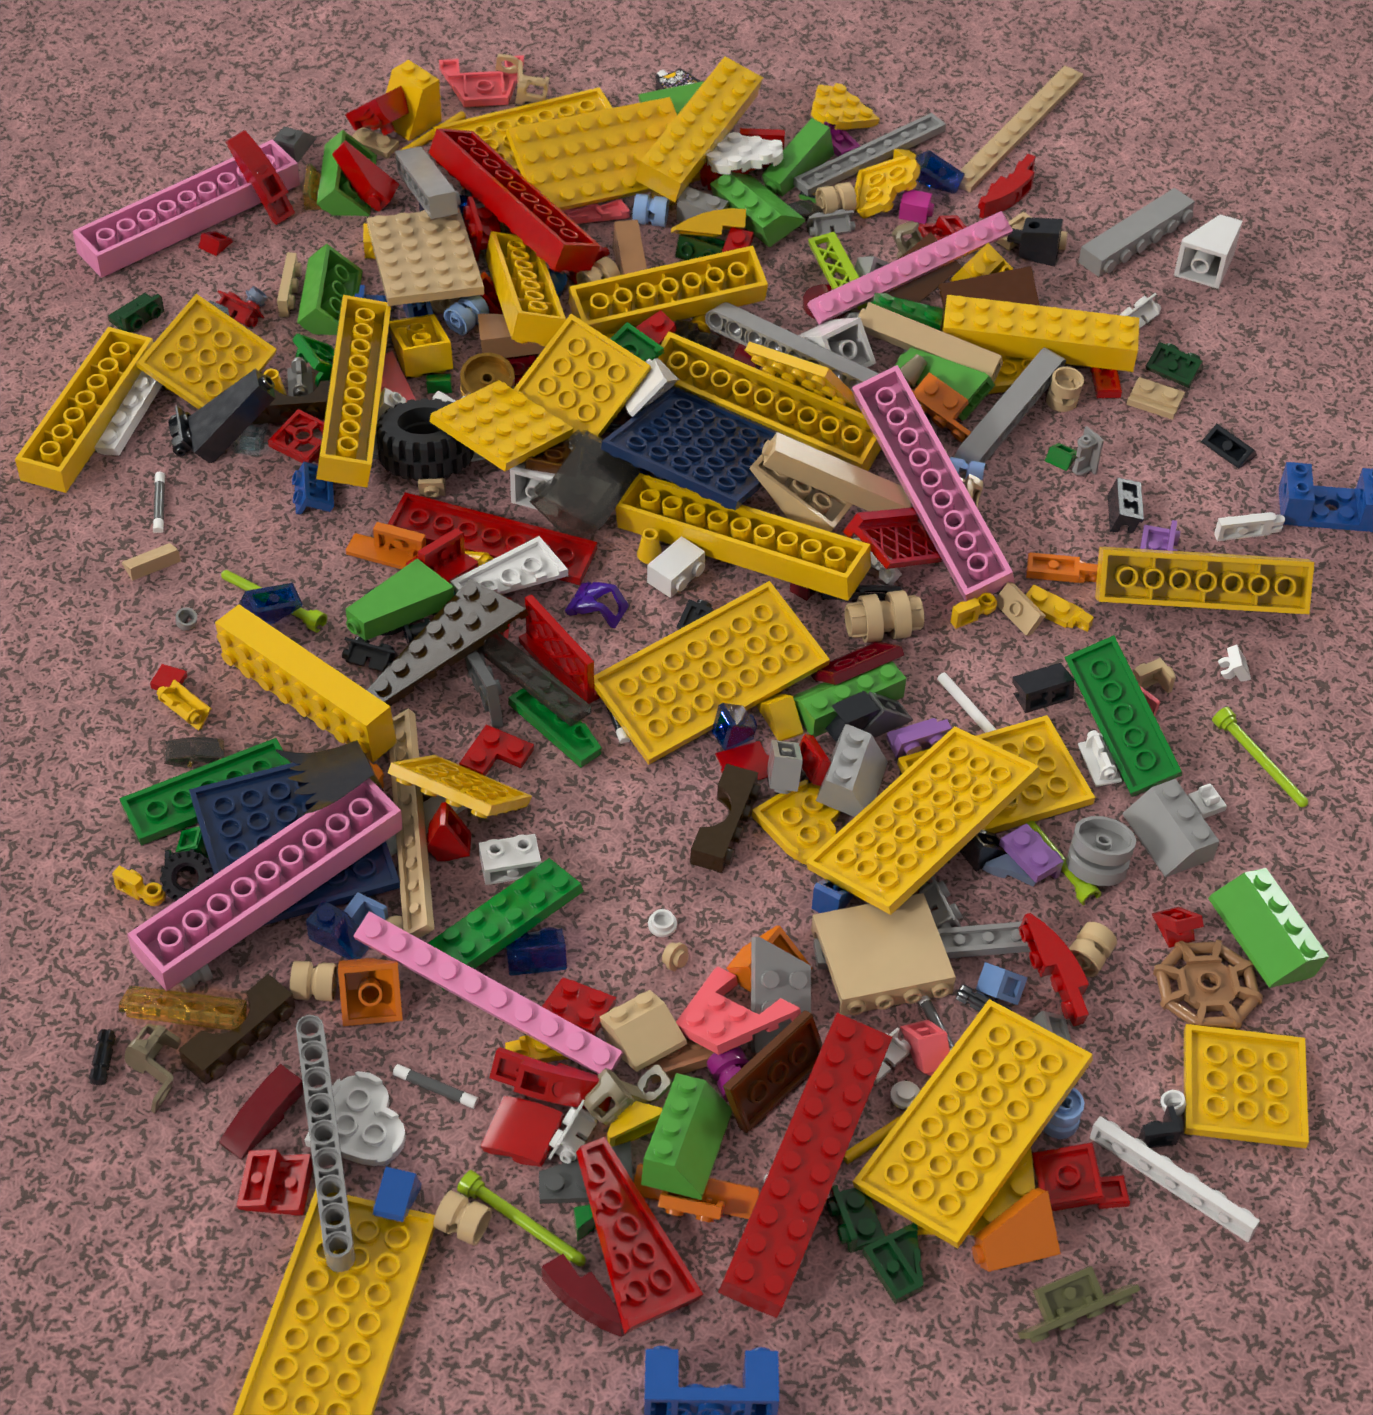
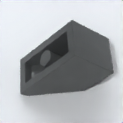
(294, 142)
(890, 717)

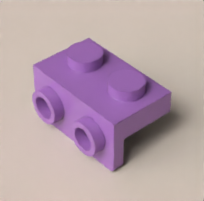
(1160, 538)
(917, 736)
(1032, 853)

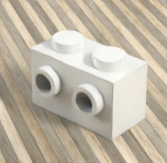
(676, 567)
(508, 858)

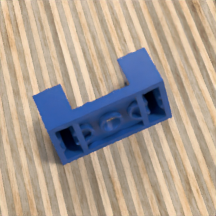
(1305, 504)
(756, 1397)

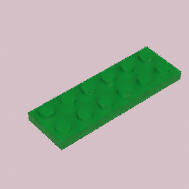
(1123, 716)
(168, 805)
(508, 914)

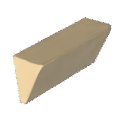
(151, 561)

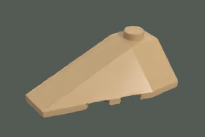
(800, 500)

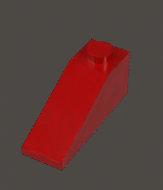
(367, 178)

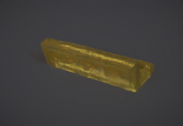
(183, 1008)

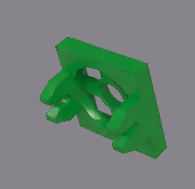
(311, 351)

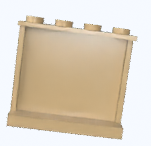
(882, 956)

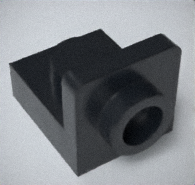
(693, 612)
(1162, 1133)

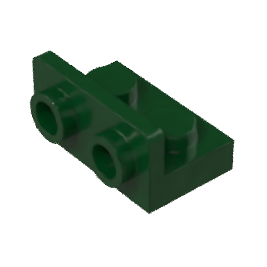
(697, 246)
(137, 312)
(1174, 364)
(855, 1217)

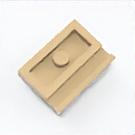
(1155, 398)

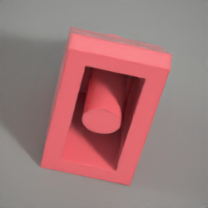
(928, 1045)

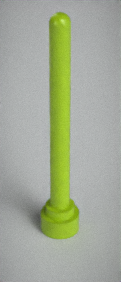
(311, 618)
(1226, 720)
(1082, 889)
(473, 1186)

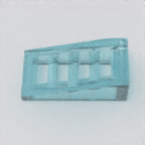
(251, 442)

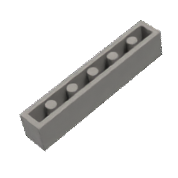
(427, 182)
(1136, 232)

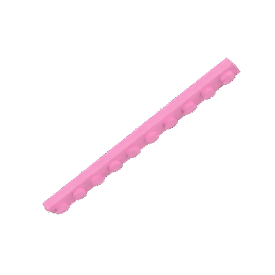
(909, 267)
(487, 994)

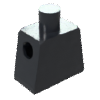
(1038, 239)

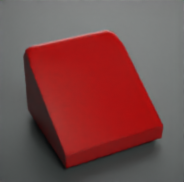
(214, 242)

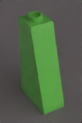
(806, 151)
(966, 381)
(398, 601)

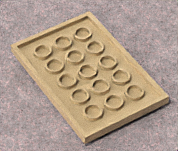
(424, 257)

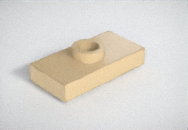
(1019, 608)

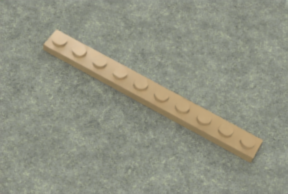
(1019, 127)
(411, 840)

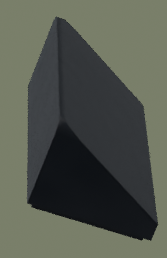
(1228, 446)

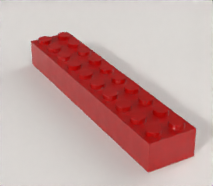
(514, 200)
(805, 1166)

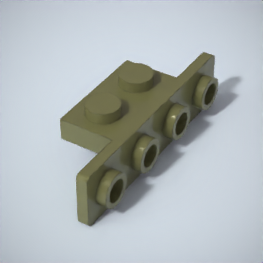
(1071, 1298)

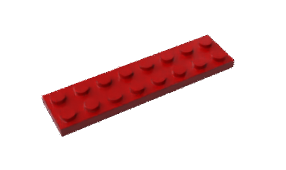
(490, 532)

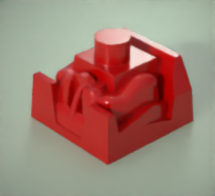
(380, 112)

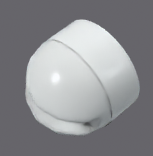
(1174, 1098)

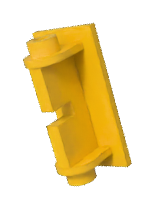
(184, 704)

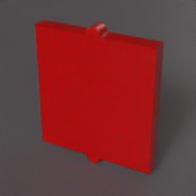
(747, 756)

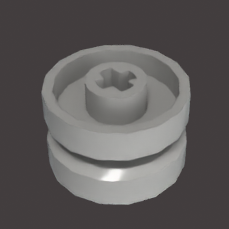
(1101, 851)

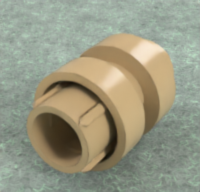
(873, 618)

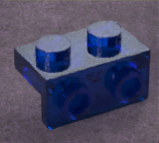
(537, 952)

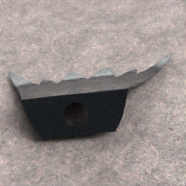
(330, 773)

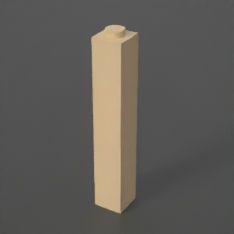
(910, 333)
(832, 475)

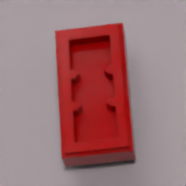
(1106, 383)
(815, 761)

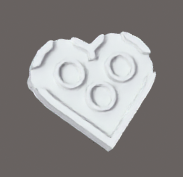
(744, 152)
(366, 1126)

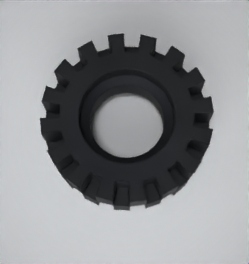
(175, 863)

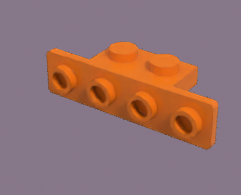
(942, 404)
(389, 546)
(718, 1199)

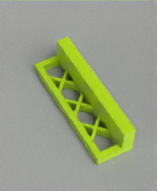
(839, 257)

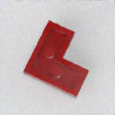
(495, 745)

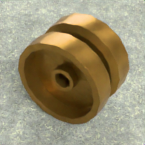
(484, 370)

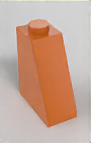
(1018, 1234)

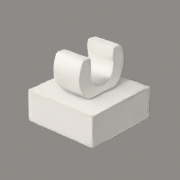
(1236, 663)
(1207, 801)

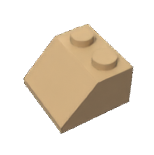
(642, 1030)

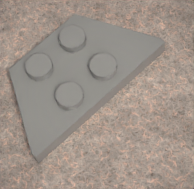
(773, 977)

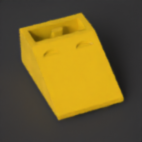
(982, 263)

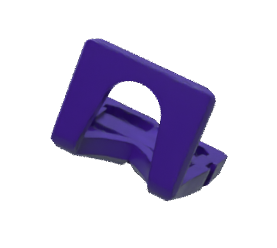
(586, 602)

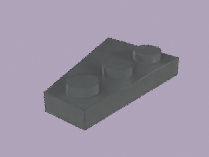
(486, 686)
(565, 1181)

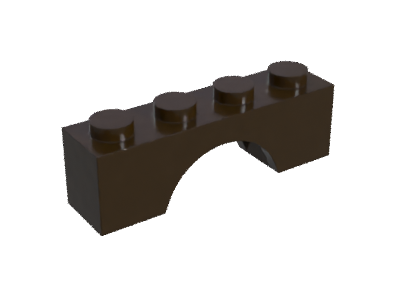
(285, 406)
(715, 844)
(211, 1053)

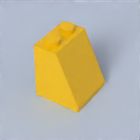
(422, 98)

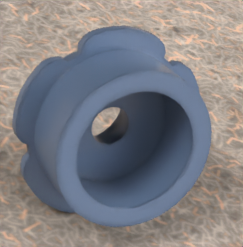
(256, 296)

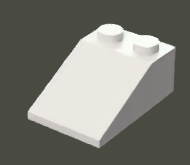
(652, 387)

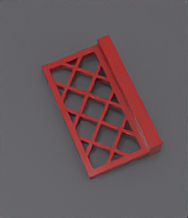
(874, 525)
(557, 651)

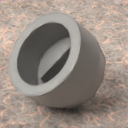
(183, 615)

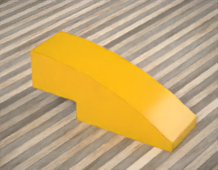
(711, 223)

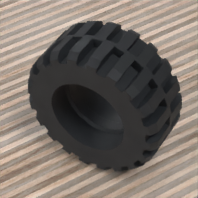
(416, 447)

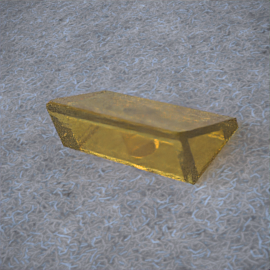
(311, 188)

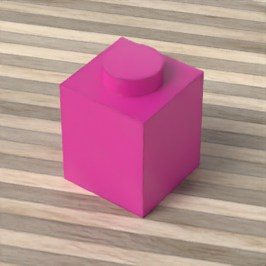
(916, 206)

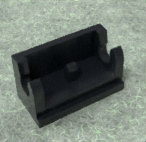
(1125, 505)
(1043, 687)

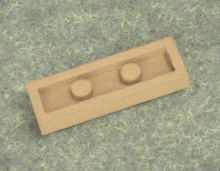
(289, 285)

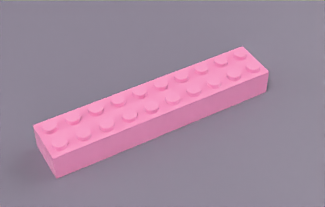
(175, 213)
(932, 484)
(263, 884)

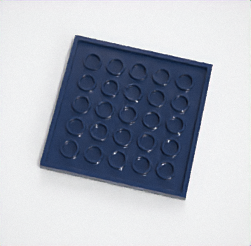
(694, 446)
(256, 806)

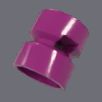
(725, 1066)

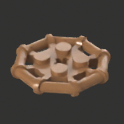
(1203, 998)

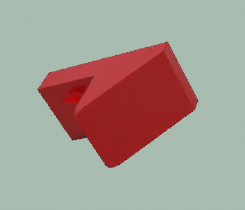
(1177, 925)

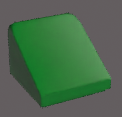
(440, 383)
(1061, 456)
(192, 839)
(583, 1221)

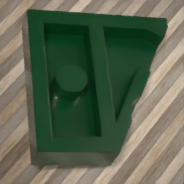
(897, 1262)

